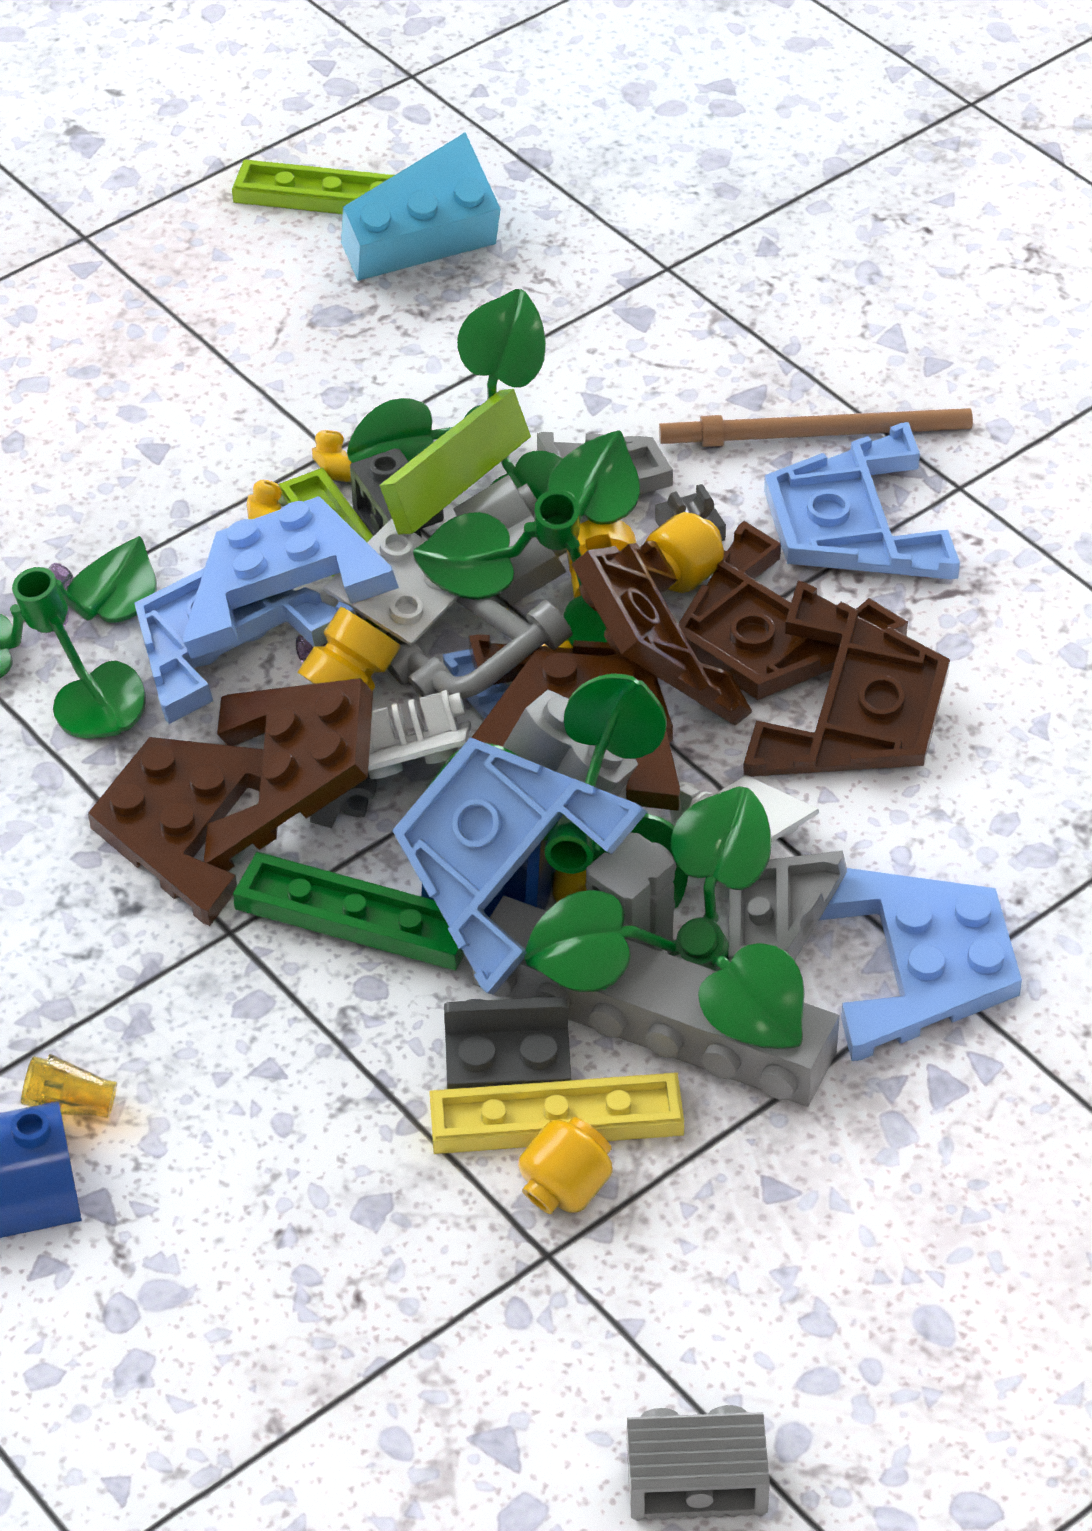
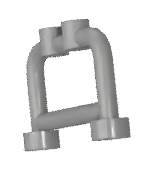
(432, 676)

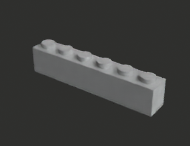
(661, 1010)

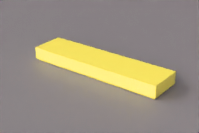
(517, 1112)

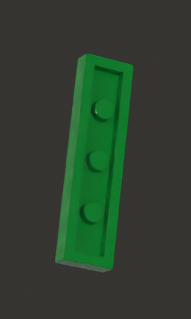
(347, 909)

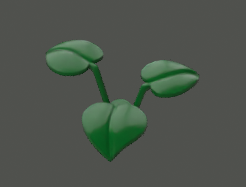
(495, 341)
(473, 551)
(113, 693)
(630, 723)
(748, 999)

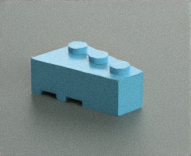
(422, 213)

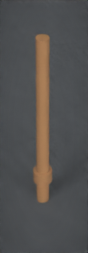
(714, 430)

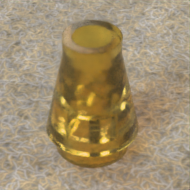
(74, 1087)

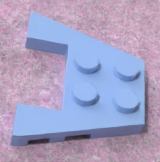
(835, 520)
(274, 556)
(165, 618)
(482, 826)
(944, 949)

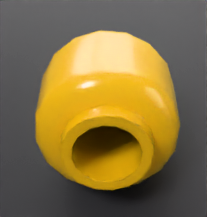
(691, 549)
(565, 1166)

